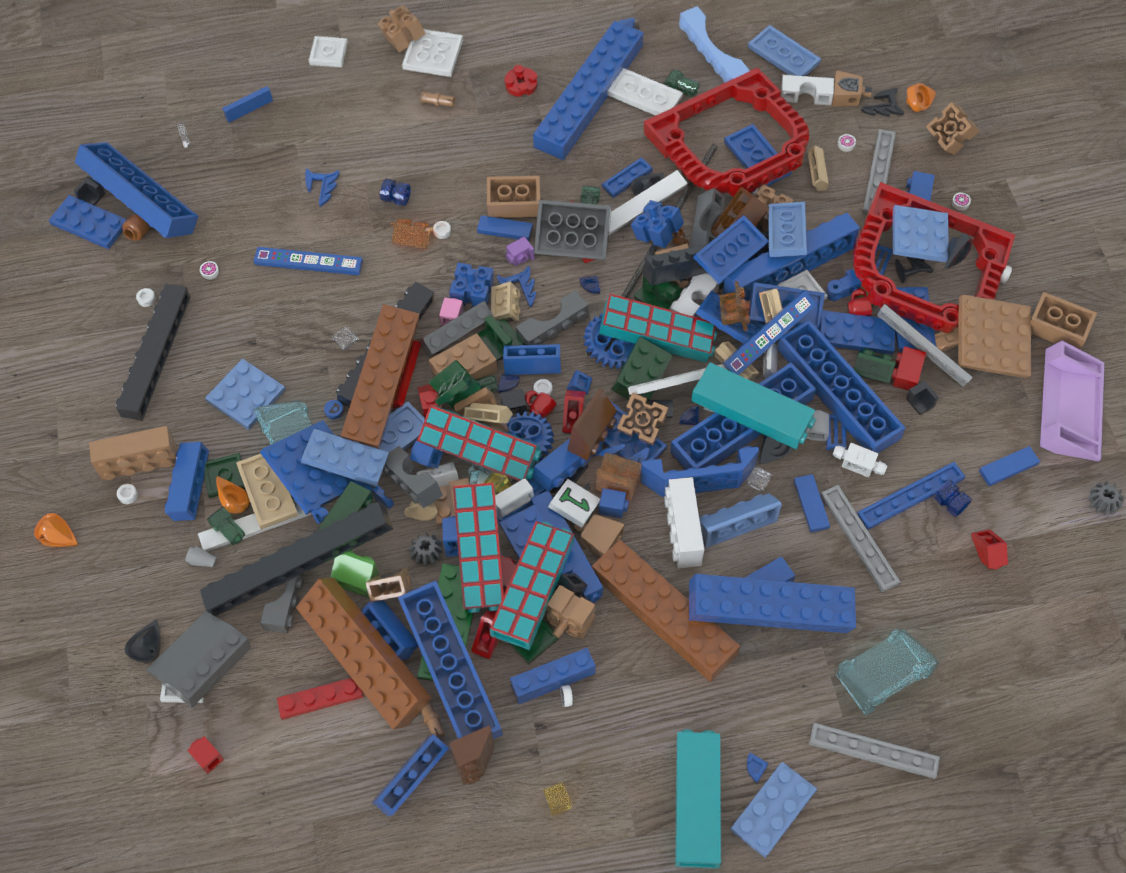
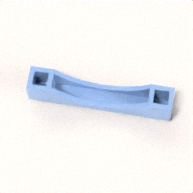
(693, 24)

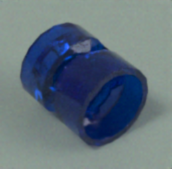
(391, 191)
(952, 498)

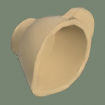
(417, 512)

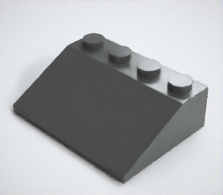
(572, 229)
(199, 658)

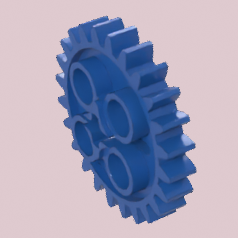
(592, 336)
(528, 427)

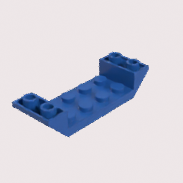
(704, 479)

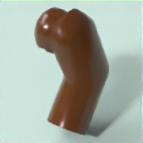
(679, 238)

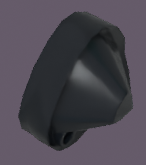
(644, 182)
(958, 250)
(773, 450)
(143, 643)

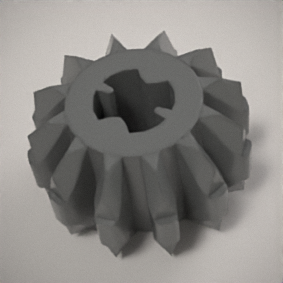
(1106, 498)
(433, 549)

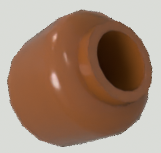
(135, 227)

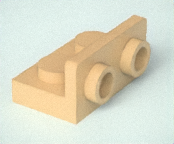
(505, 301)

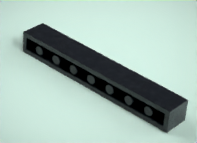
(680, 264)
(417, 300)
(153, 352)

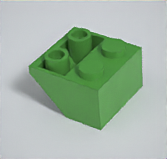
(353, 571)

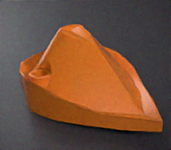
(920, 97)
(231, 496)
(55, 532)

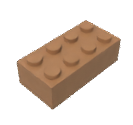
(133, 453)

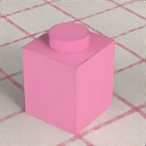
(450, 310)

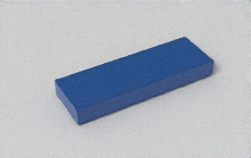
(247, 104)
(623, 179)
(504, 228)
(1009, 466)
(811, 503)

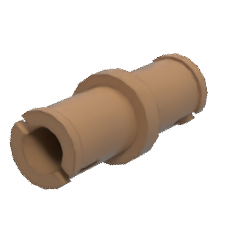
(438, 99)
(431, 719)

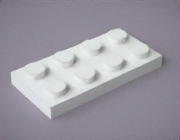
(644, 93)

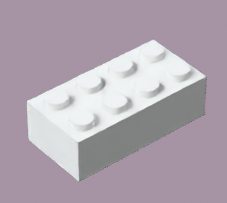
(684, 523)

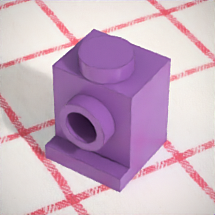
(519, 251)

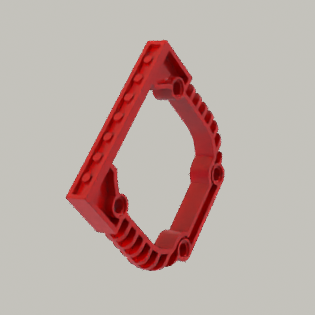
(752, 88)
(990, 242)

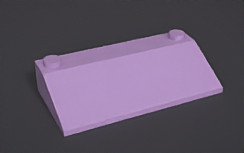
(1072, 402)

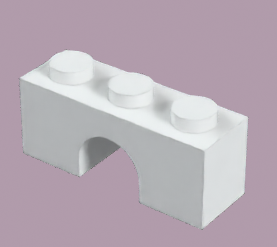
(818, 87)
(698, 289)

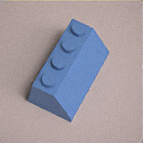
(739, 519)

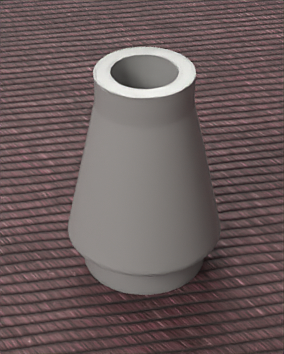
(199, 557)

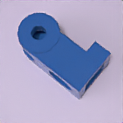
(843, 287)

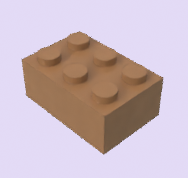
(513, 196)
(1061, 321)
(470, 354)

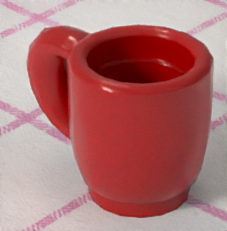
(859, 306)
(541, 405)

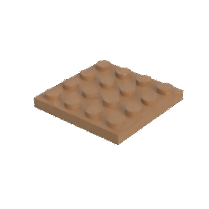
(994, 336)

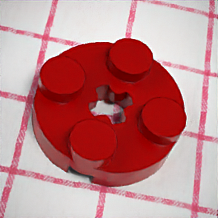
(521, 73)

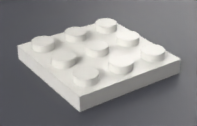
(433, 53)

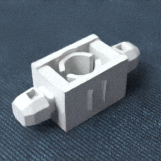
(860, 460)

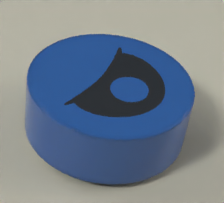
(333, 409)

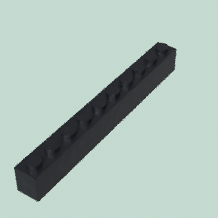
(296, 559)

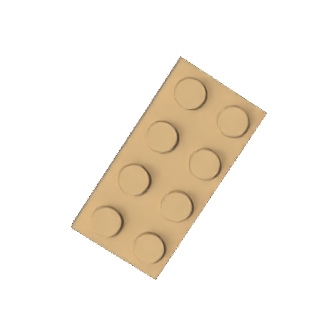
(266, 492)

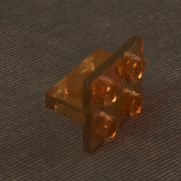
(410, 233)
(734, 307)
(618, 474)

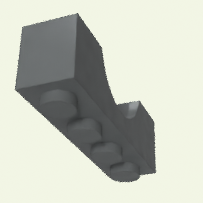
(708, 208)
(455, 329)
(536, 332)
(421, 488)
(279, 614)

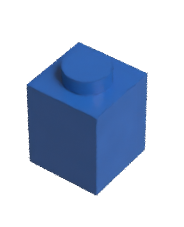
(426, 455)
(613, 503)

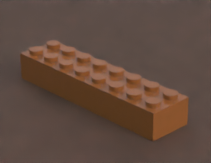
(380, 376)
(664, 610)
(363, 653)

